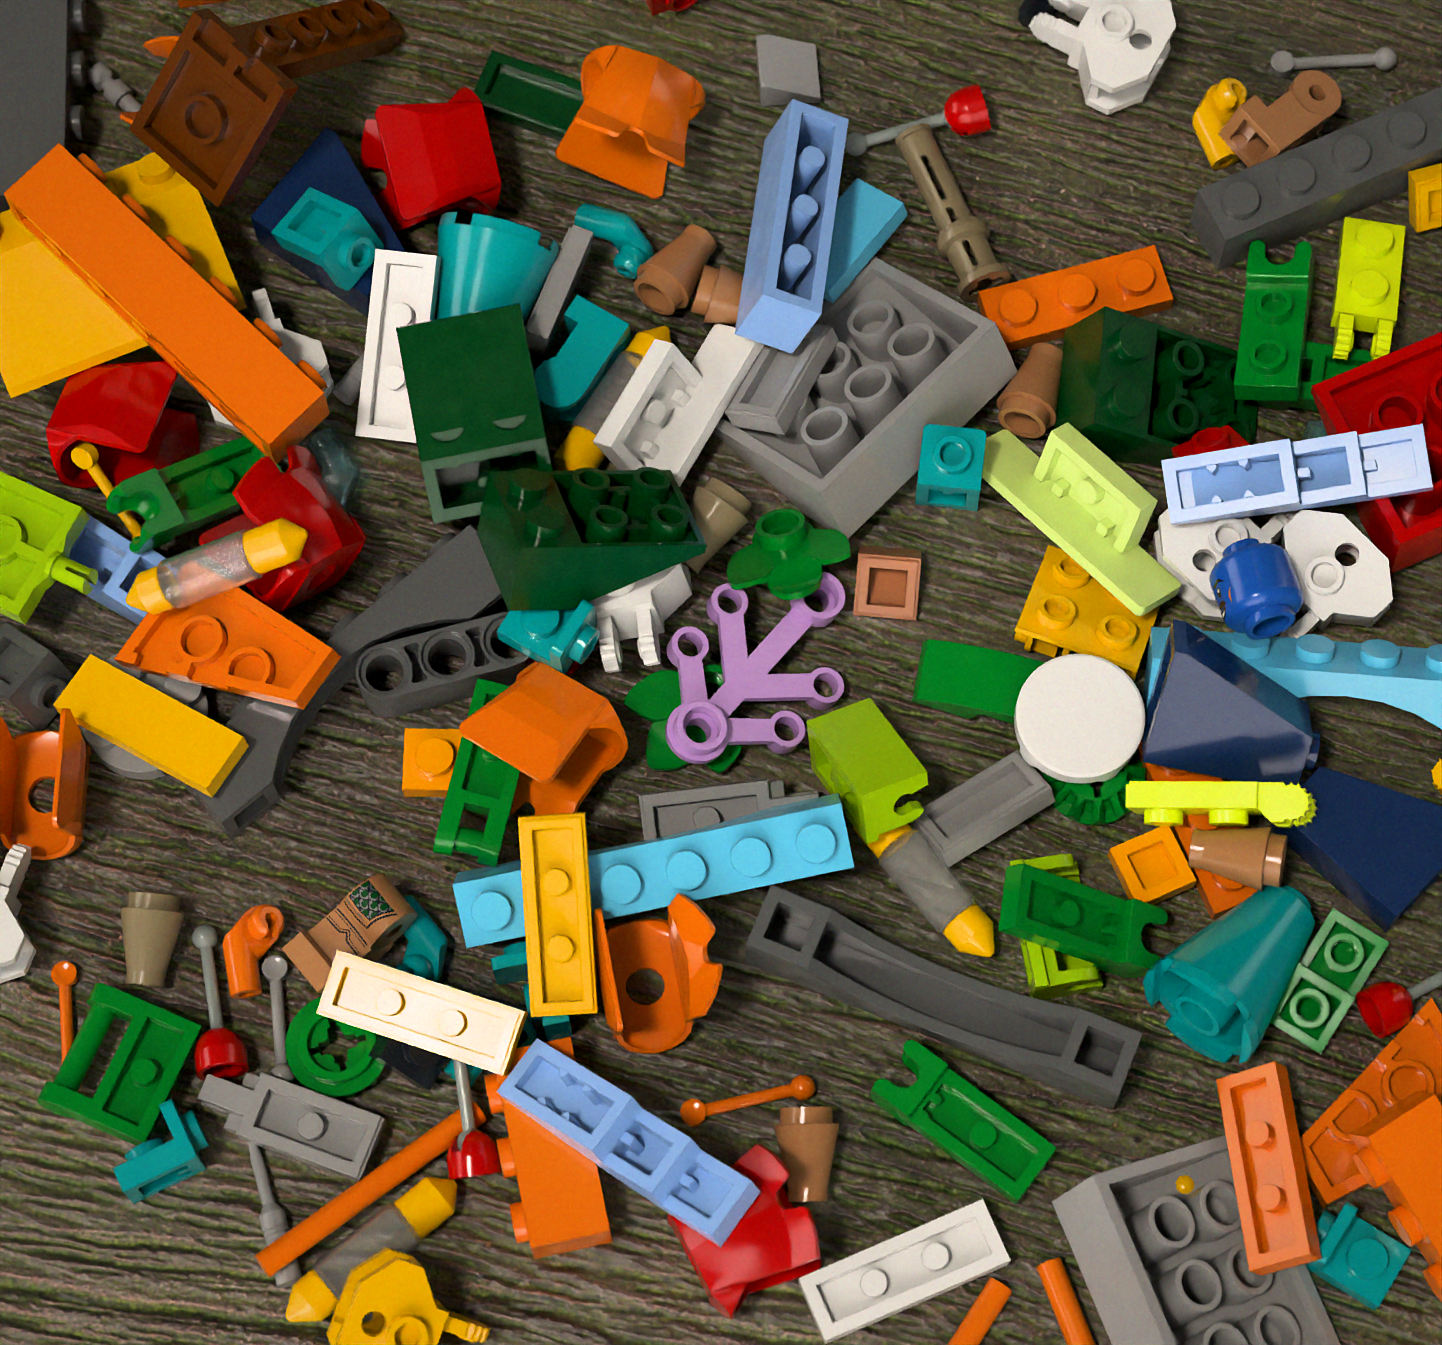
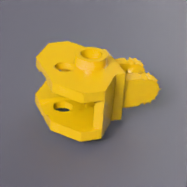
(402, 1304)

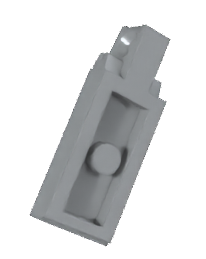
(700, 806)
(296, 1122)

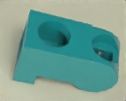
(582, 362)

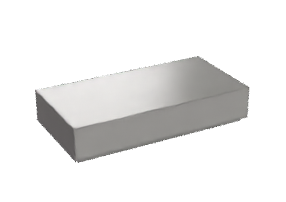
(558, 290)
(781, 383)
(983, 808)

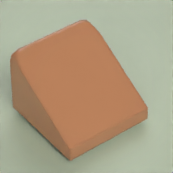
(887, 582)

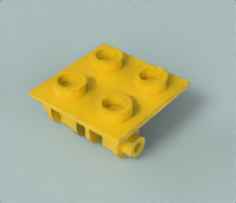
(1081, 616)

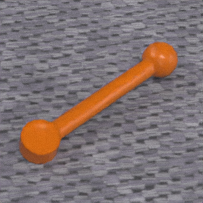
(65, 977)
(695, 1112)

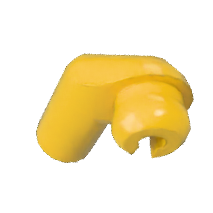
(1211, 116)

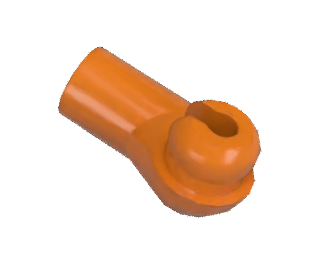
(246, 945)

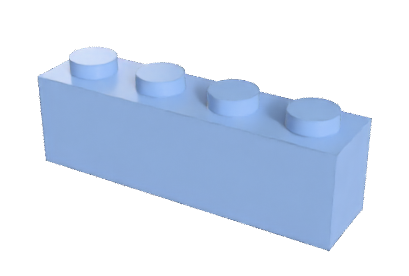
(792, 227)

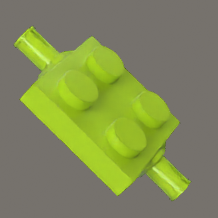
(36, 546)

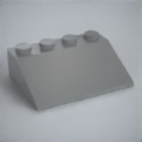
(897, 366)
(1177, 1262)

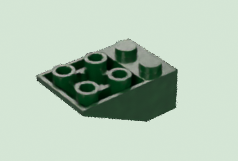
(1146, 387)
(472, 404)
(582, 532)

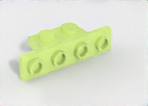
(1085, 509)

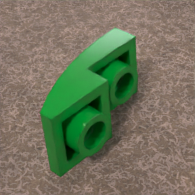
(971, 679)
(1327, 980)

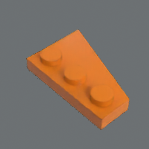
(232, 647)
(1404, 1066)

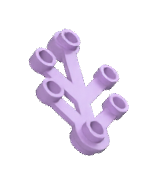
(748, 677)

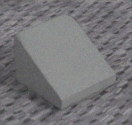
(786, 71)

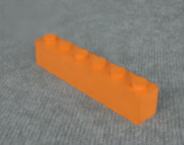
(168, 302)

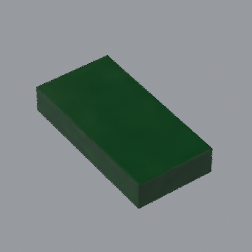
(528, 95)

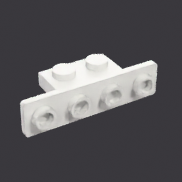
(675, 403)

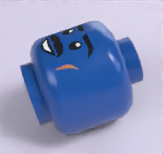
(1256, 588)

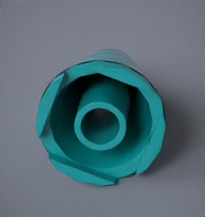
(490, 265)
(1233, 973)

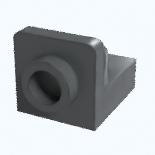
(30, 677)

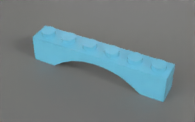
(1323, 667)
(700, 863)

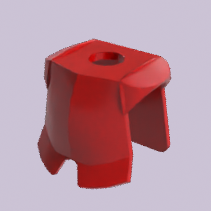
(432, 159)
(125, 420)
(307, 501)
(766, 1246)

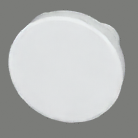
(1079, 719)

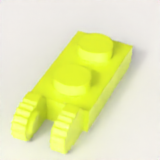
(1367, 284)
(1224, 801)

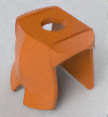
(631, 119)
(551, 733)
(39, 757)
(677, 954)

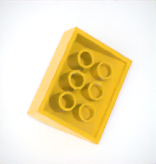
(54, 320)

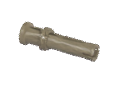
(967, 233)

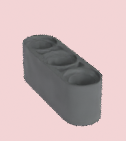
(415, 660)

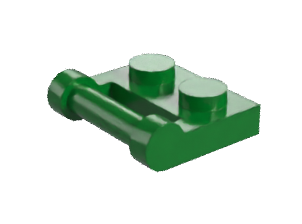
(140, 1073)

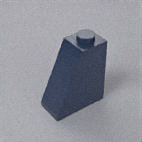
(331, 171)
(1224, 715)
(1370, 843)

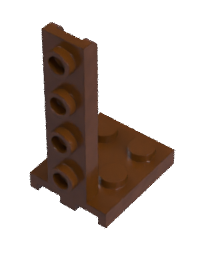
(234, 83)

